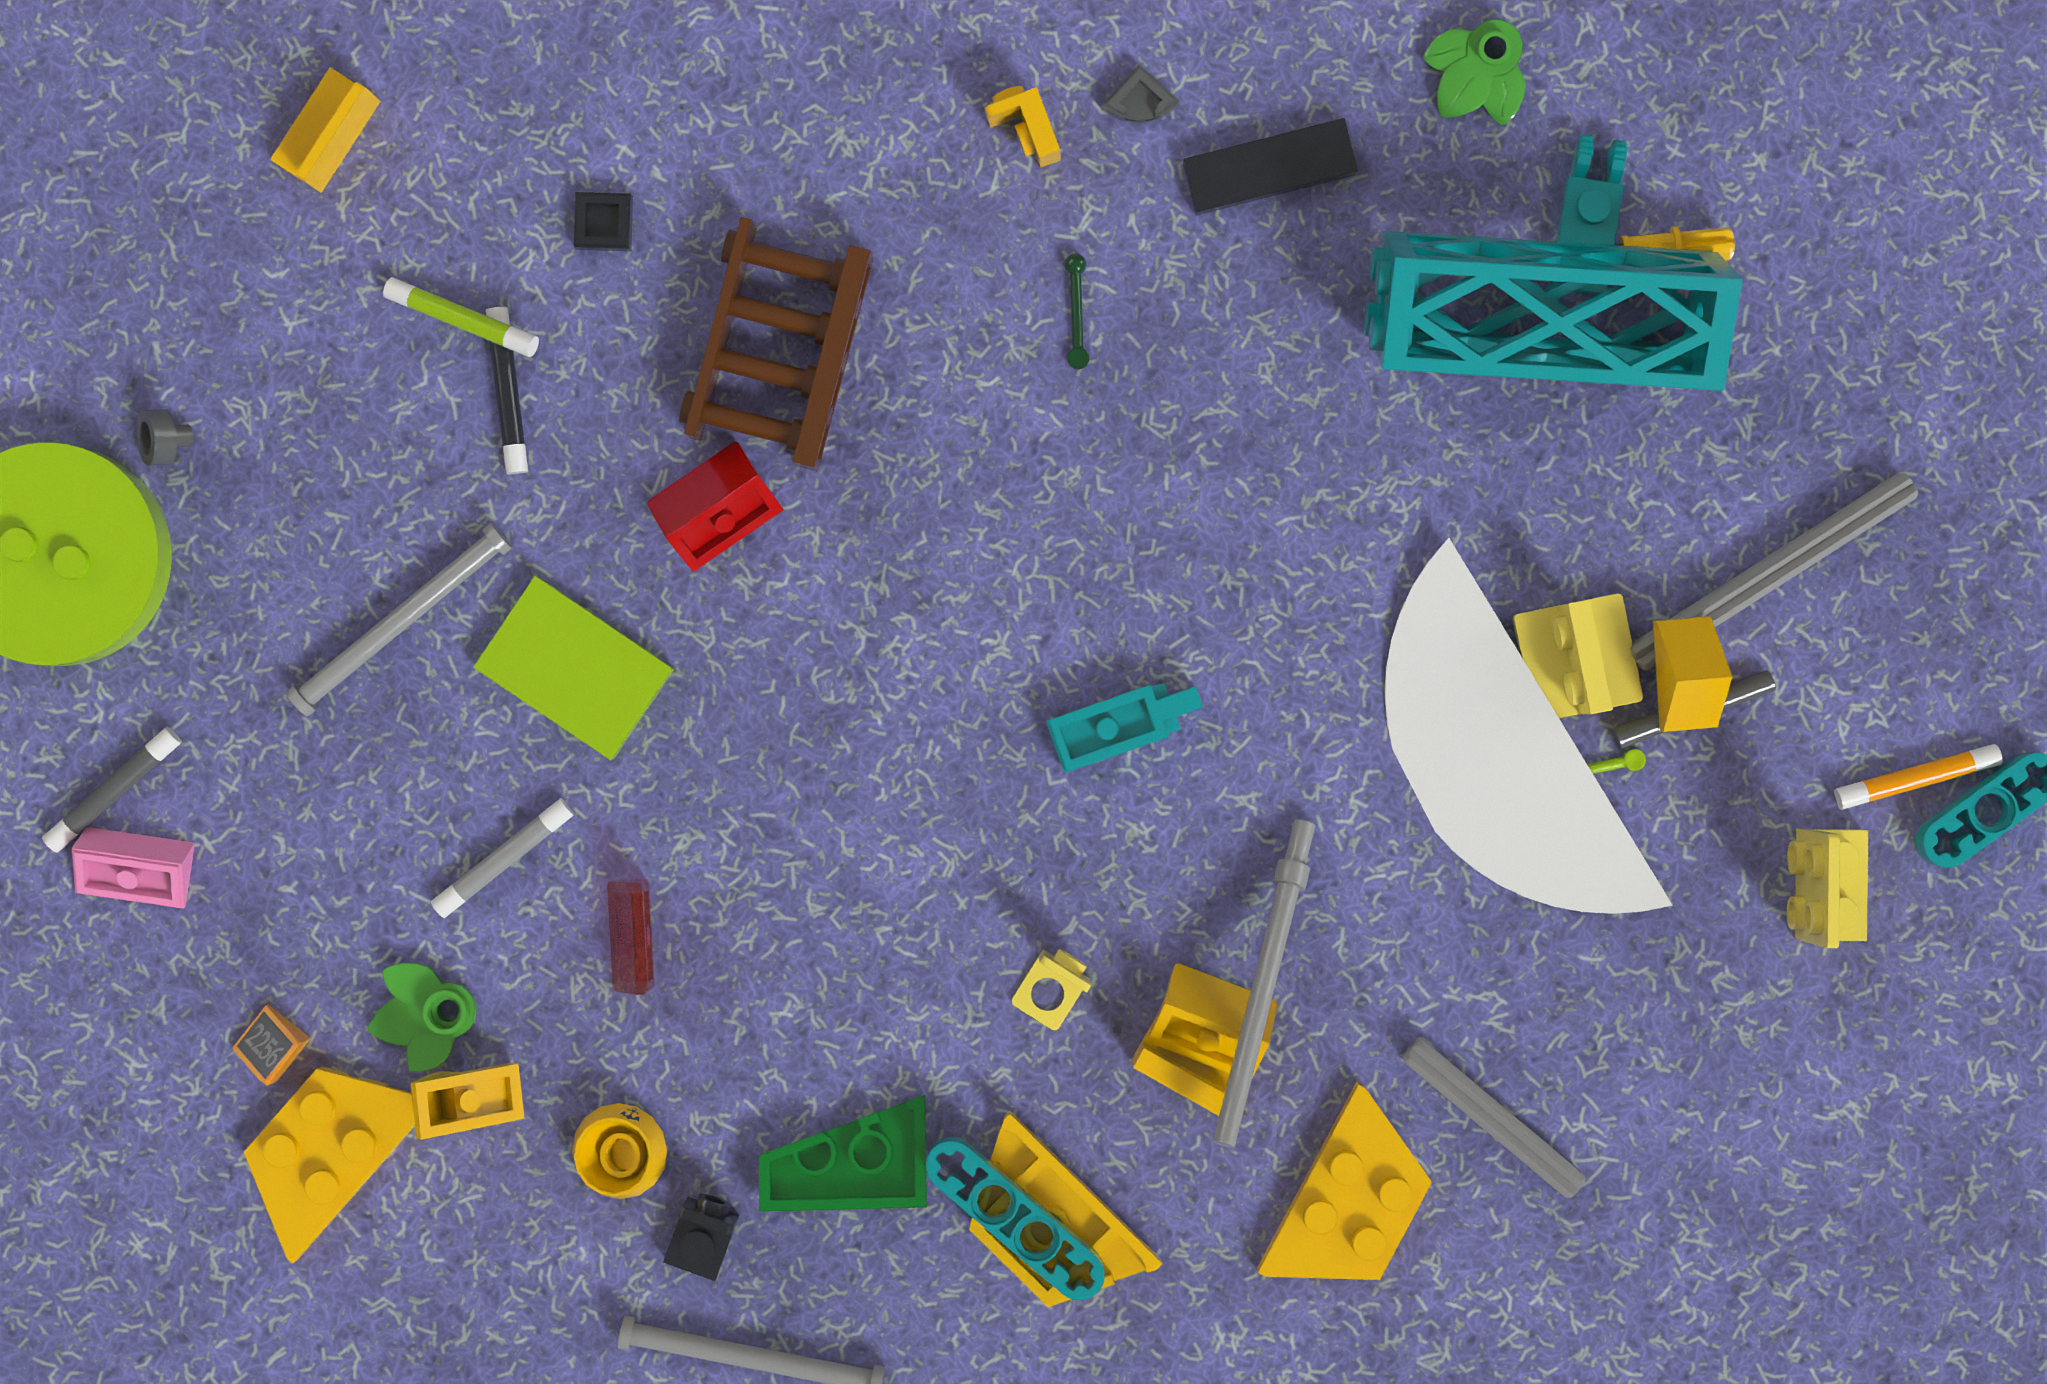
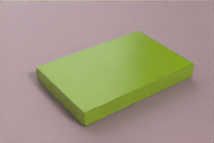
(573, 668)

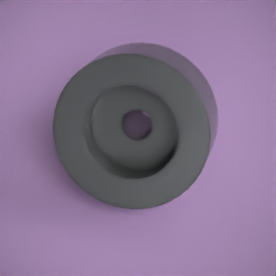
(160, 437)

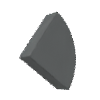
(1140, 99)

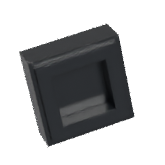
(603, 221)

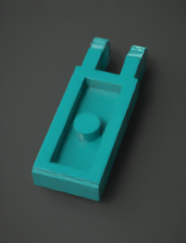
(1592, 206)

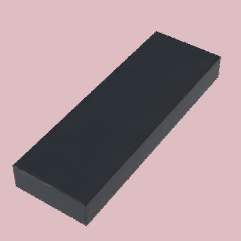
(1270, 166)

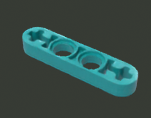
(1020, 1212)

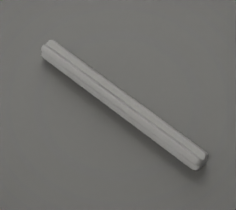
(1791, 559)

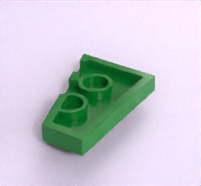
(852, 1166)

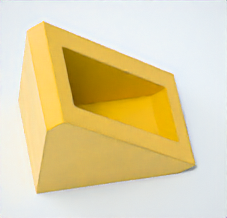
(1689, 673)

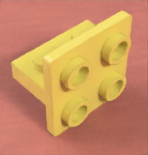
(1581, 655)

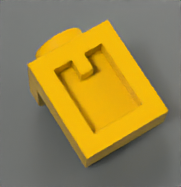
(1035, 131)

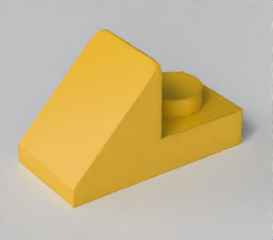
(466, 1100)

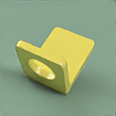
(1067, 972)

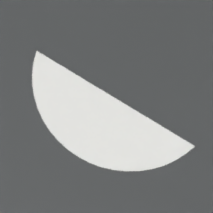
(1497, 759)

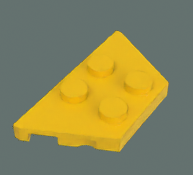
(325, 1151)
(1061, 1192)
(1351, 1201)

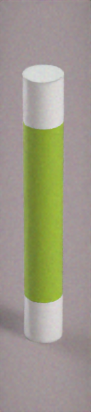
(461, 317)

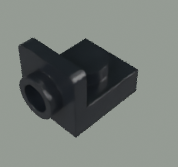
(702, 1236)

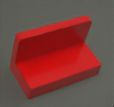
(714, 506)

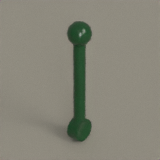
(1078, 356)

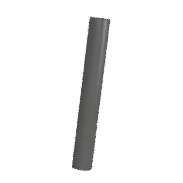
(1738, 693)

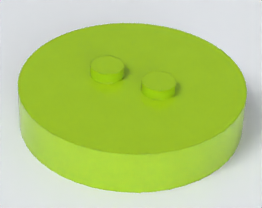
(77, 555)

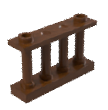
(831, 330)

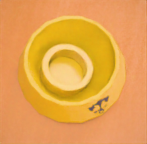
(638, 1152)

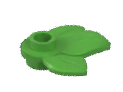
(1474, 78)
(416, 1017)

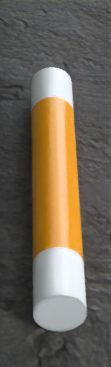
(1918, 776)

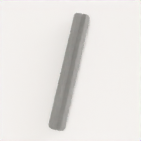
(1494, 1118)

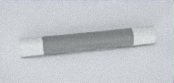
(502, 858)

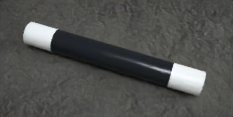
(508, 400)

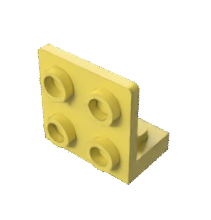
(1829, 886)

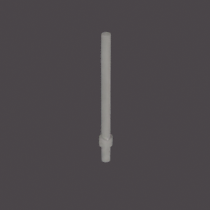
(1290, 878)

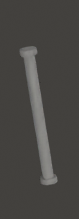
(398, 620)
(744, 1355)

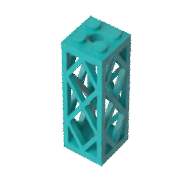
(1588, 354)

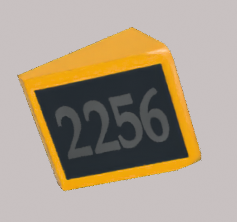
(270, 1045)

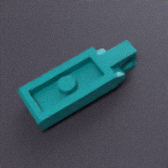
(1119, 724)

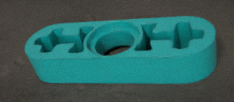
(1964, 845)

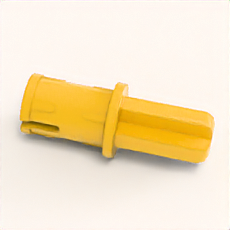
(1715, 239)

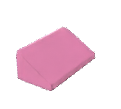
(132, 867)

